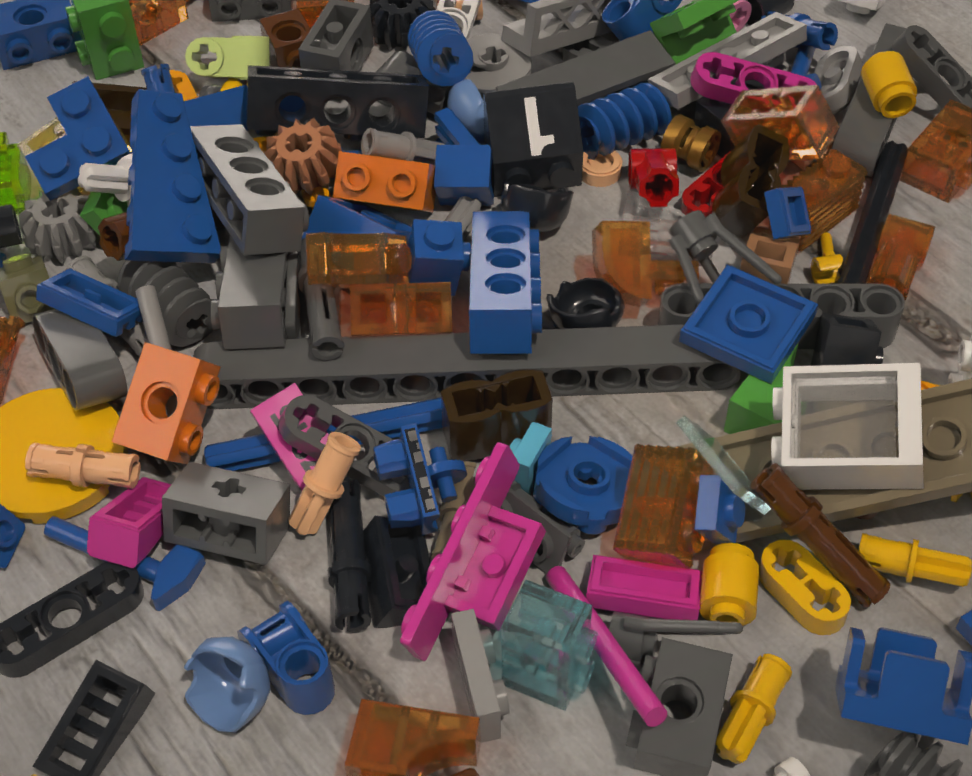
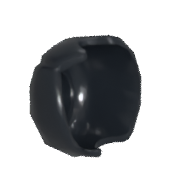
(545, 208)
(586, 304)

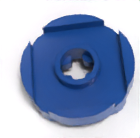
(580, 503)

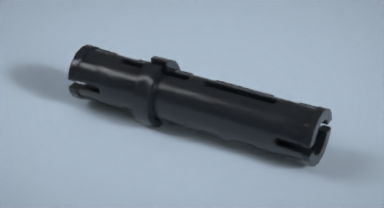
(349, 566)

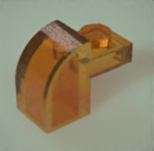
(624, 260)

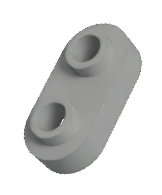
(839, 76)

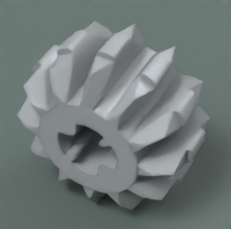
(56, 226)

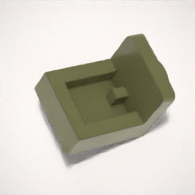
(19, 285)

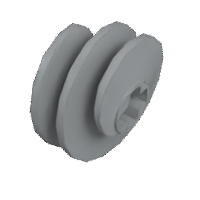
(496, 63)

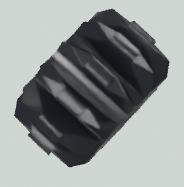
(393, 19)

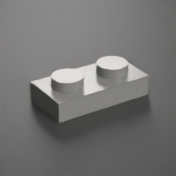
(474, 652)

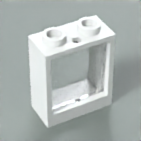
(844, 426)

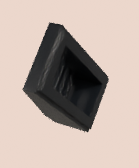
(88, 698)

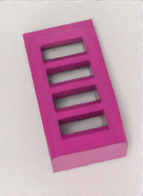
(128, 524)

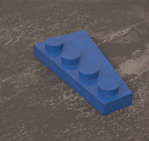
(169, 198)

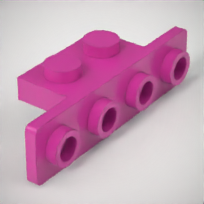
(480, 561)

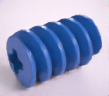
(440, 48)
(623, 119)

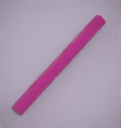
(613, 655)

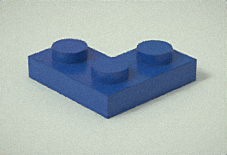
(89, 139)

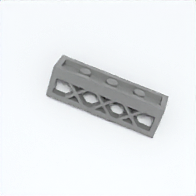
(555, 25)
(759, 43)

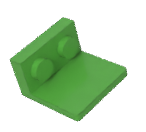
(694, 27)

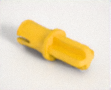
(913, 561)
(752, 708)

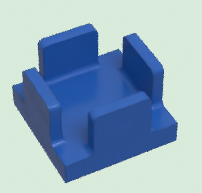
(906, 686)

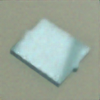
(722, 464)

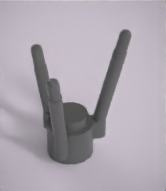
(695, 238)
(640, 634)

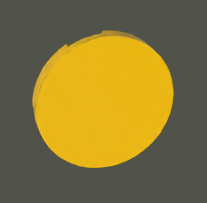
(50, 420)

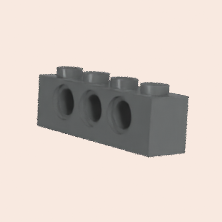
(249, 191)

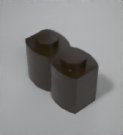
(746, 175)
(488, 412)

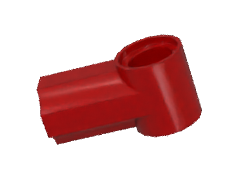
(654, 174)

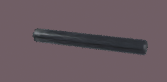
(874, 214)

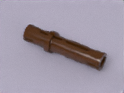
(805, 519)

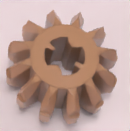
(304, 155)

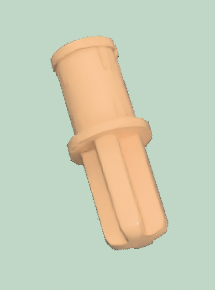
(324, 483)

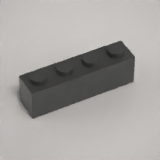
(605, 69)
(250, 298)

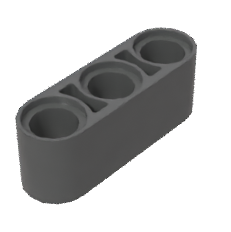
(79, 359)

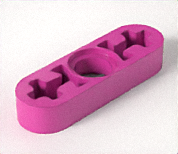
(728, 67)

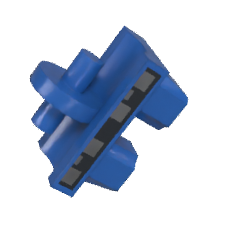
(418, 503)

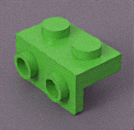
(107, 36)

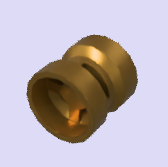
(692, 143)

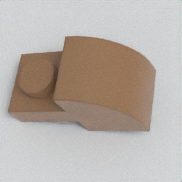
(777, 253)

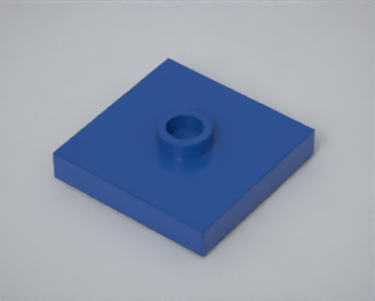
(748, 323)

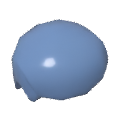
(468, 107)
(227, 683)

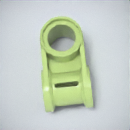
(232, 55)

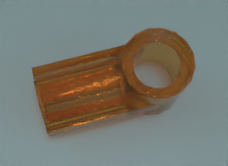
(900, 252)

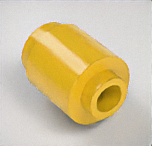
(889, 84)
(729, 584)

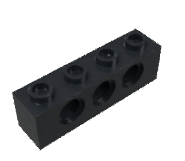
(316, 87)

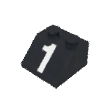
(534, 136)

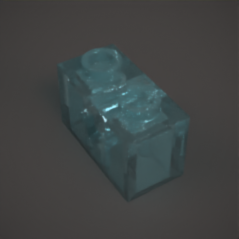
(547, 645)

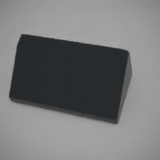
(398, 569)

